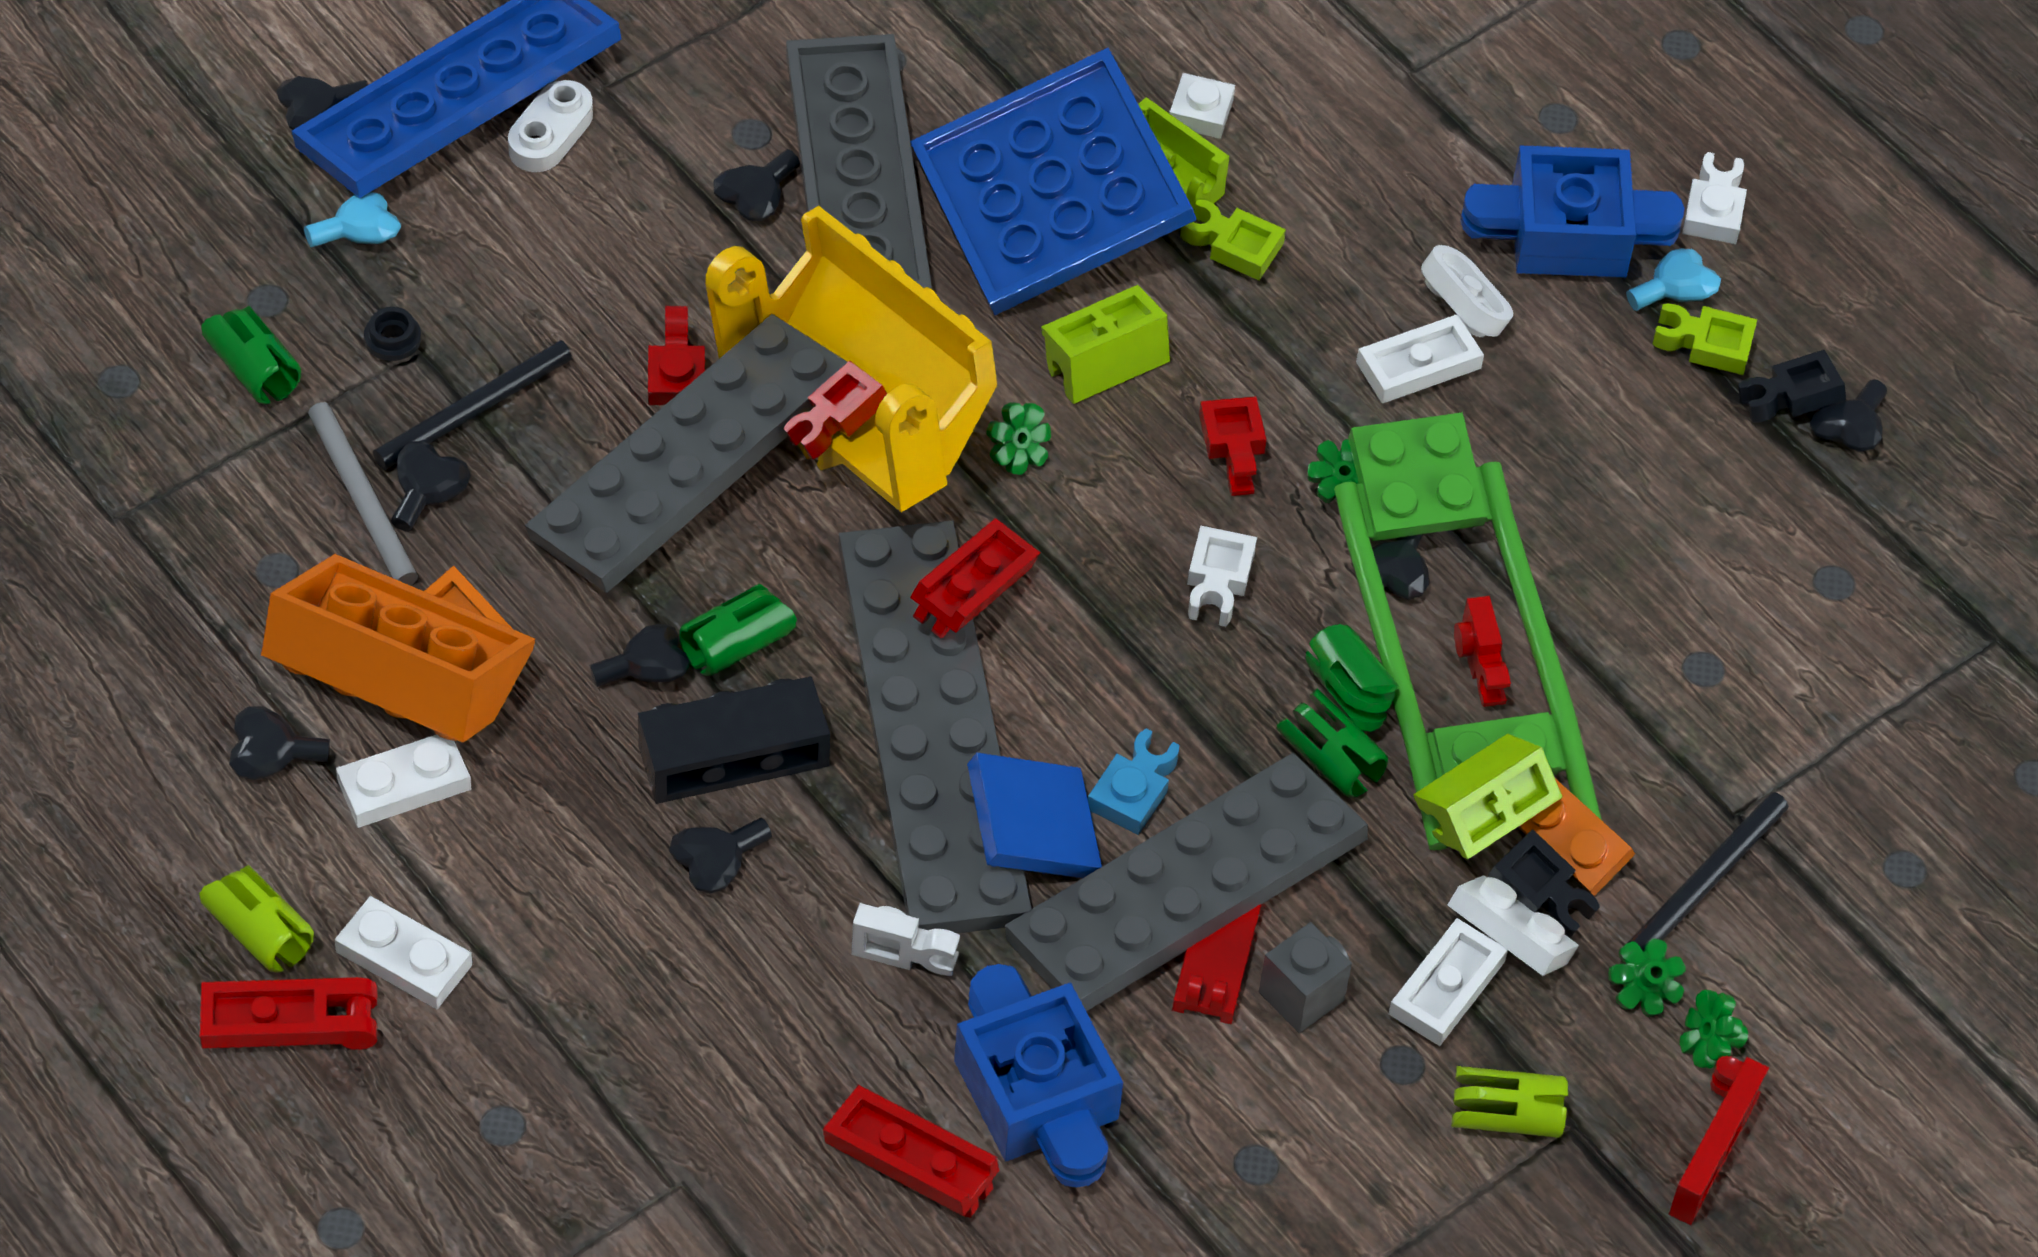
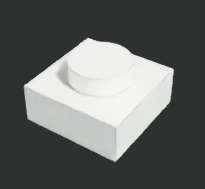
(1203, 104)

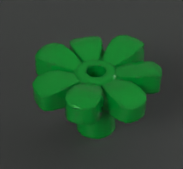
(1019, 437)
(1332, 469)
(1647, 977)
(1712, 1029)

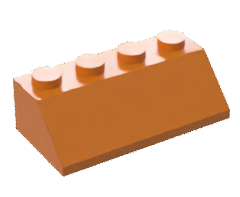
(395, 647)

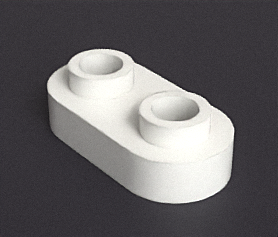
(558, 116)
(1466, 291)

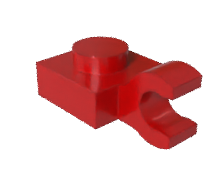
(676, 363)
(1237, 433)

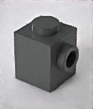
(1305, 976)

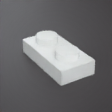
(1419, 358)
(403, 779)
(1526, 934)
(403, 952)
(1448, 982)

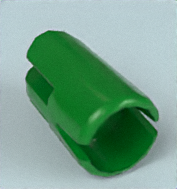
(252, 353)
(735, 629)
(1352, 675)
(1343, 752)

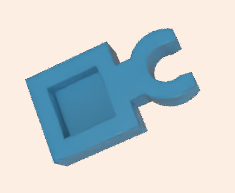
(1134, 788)

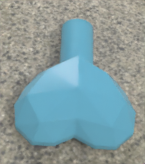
(358, 220)
(1678, 278)

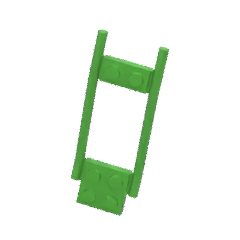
(1425, 481)

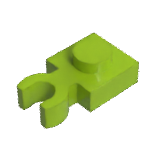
(1238, 241)
(1716, 338)

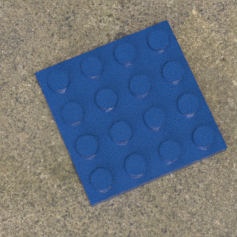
(1052, 181)

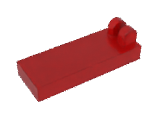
(972, 577)
(1216, 969)
(1739, 1086)
(912, 1151)

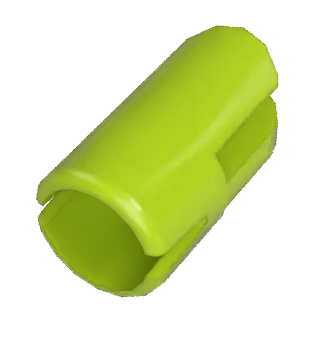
(258, 918)
(1534, 1103)

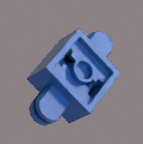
(1579, 187)
(1062, 1067)

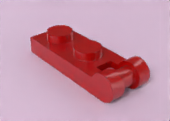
(288, 1013)

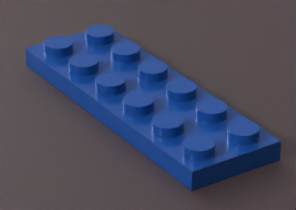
(452, 89)

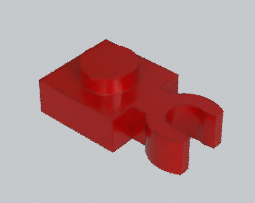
(838, 404)
(1481, 643)

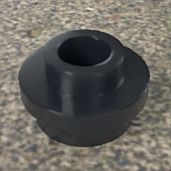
(392, 323)

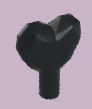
(310, 97)
(756, 188)
(1853, 420)
(426, 481)
(1402, 567)
(648, 657)
(270, 744)
(716, 854)

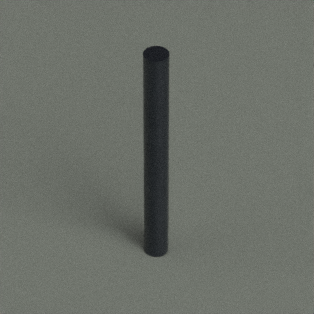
(476, 402)
(1712, 870)

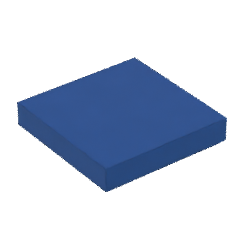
(1033, 815)

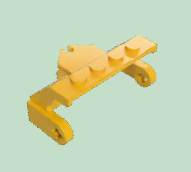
(891, 328)

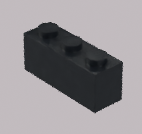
(733, 739)

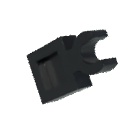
(1798, 384)
(1541, 880)

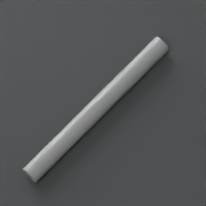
(362, 493)

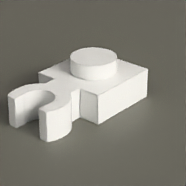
(1716, 202)
(1219, 570)
(895, 940)

